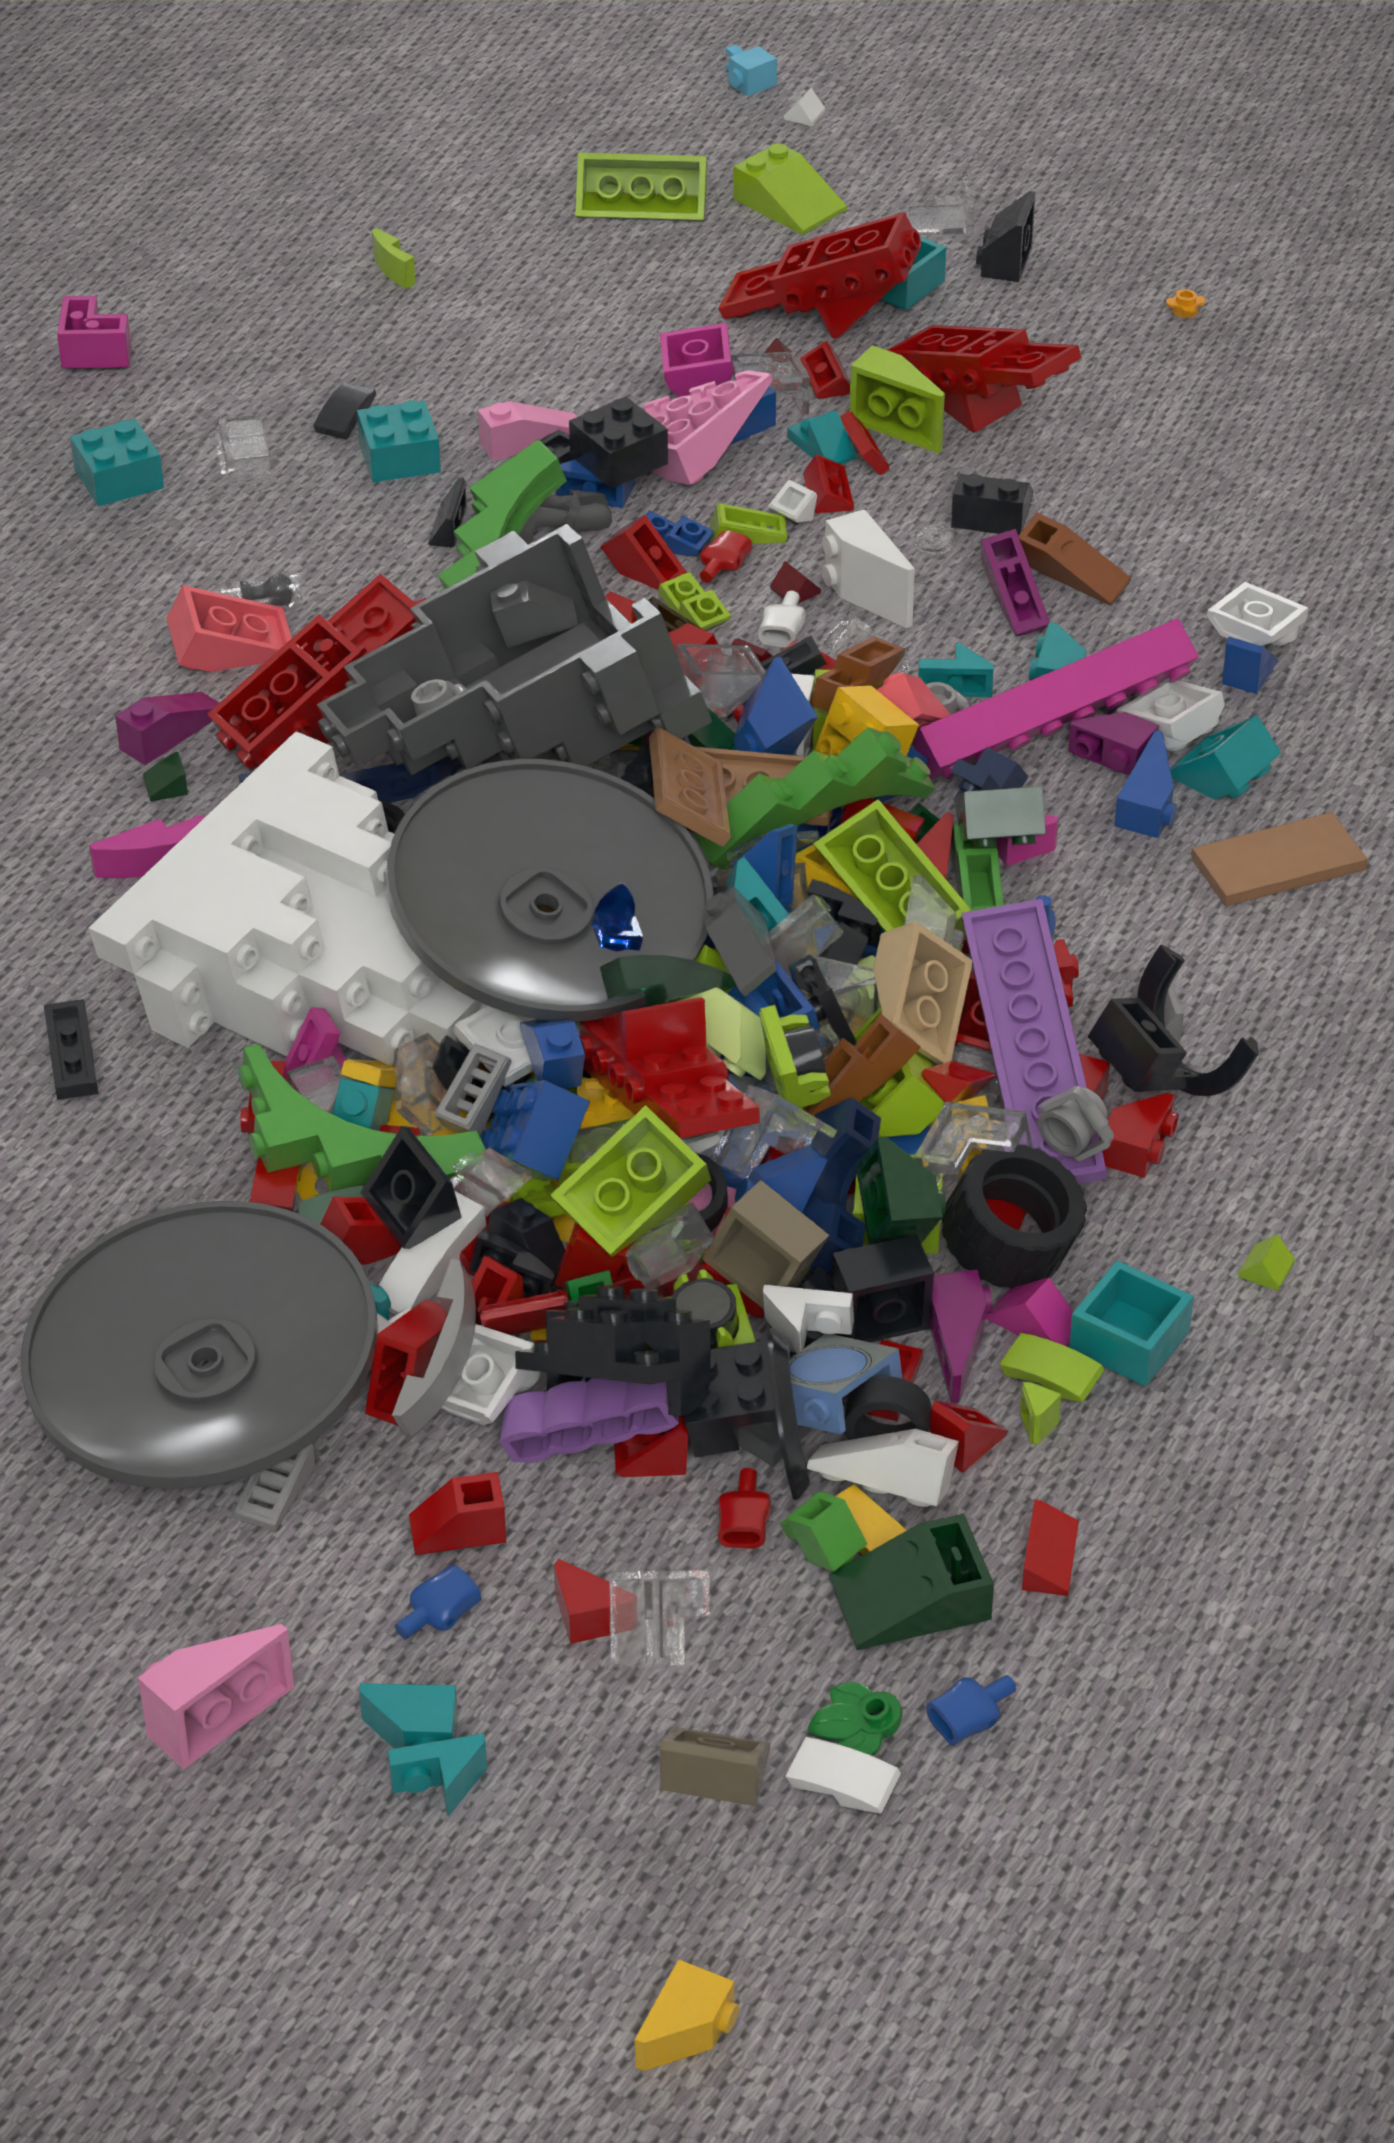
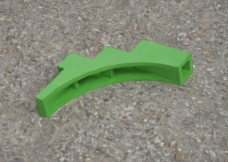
(504, 504)
(818, 784)
(297, 1132)

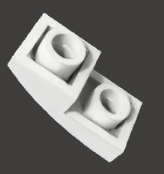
(845, 1773)

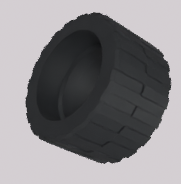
(1034, 1184)

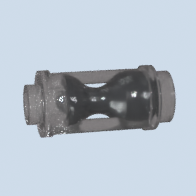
(276, 590)

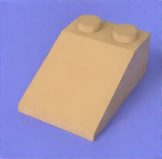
(922, 987)

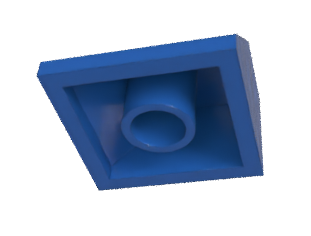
(775, 714)

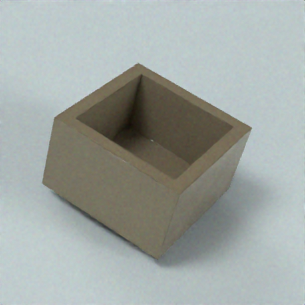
(764, 1243)

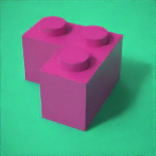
(90, 337)

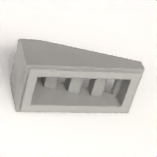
(454, 1098)
(298, 1469)

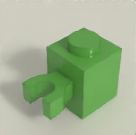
(825, 1531)

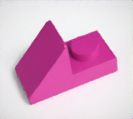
(315, 1041)

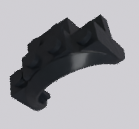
(607, 1340)

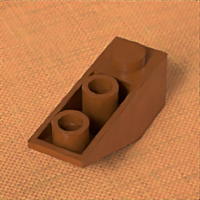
(1071, 560)

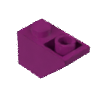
(1111, 739)

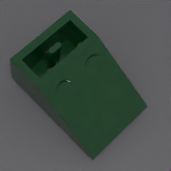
(915, 1584)

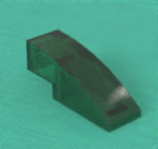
(661, 978)

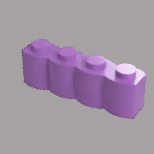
(582, 1414)

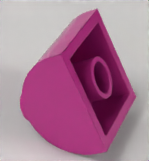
(696, 357)

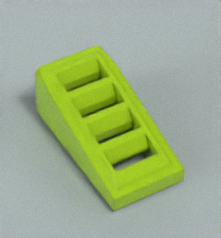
(749, 523)

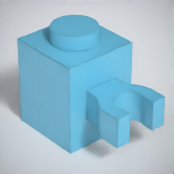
(751, 69)

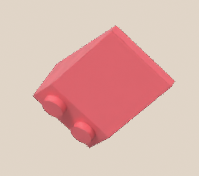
(224, 630)

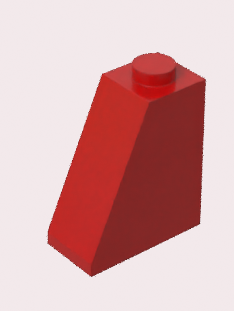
(402, 1351)

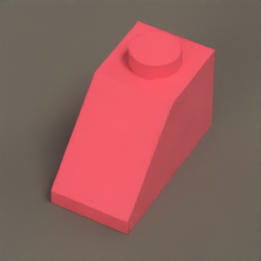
(913, 698)

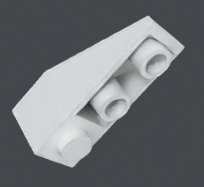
(898, 1463)

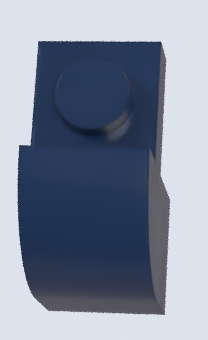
(990, 773)

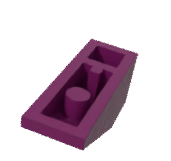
(1013, 582)
(161, 723)
(958, 1325)

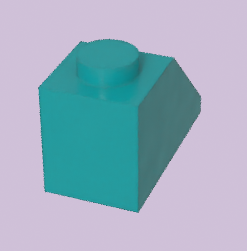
(410, 1712)

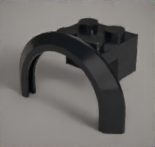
(1145, 1053)
(749, 1388)

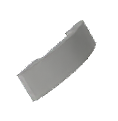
(425, 1396)

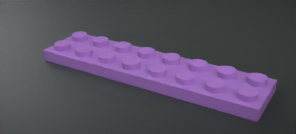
(1027, 1016)

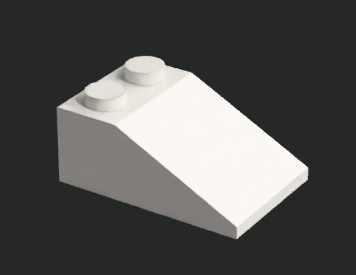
(868, 567)

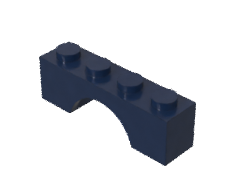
(826, 1207)

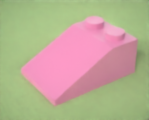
(213, 1690)

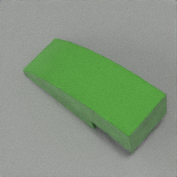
(976, 873)

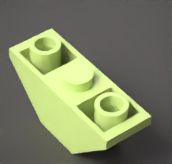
(734, 1033)

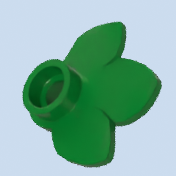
(852, 1717)

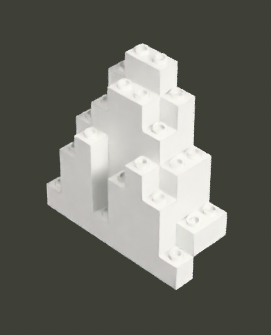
(277, 914)

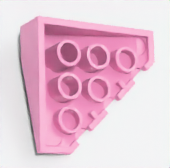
(705, 423)

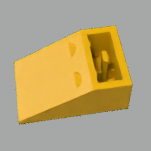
(855, 710)

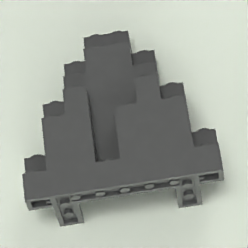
(542, 699)

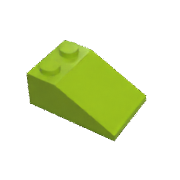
(785, 189)
(897, 399)
(632, 1182)

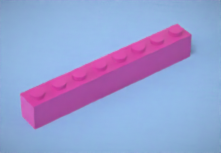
(1057, 698)

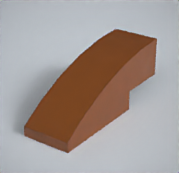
(860, 665)
(867, 1065)

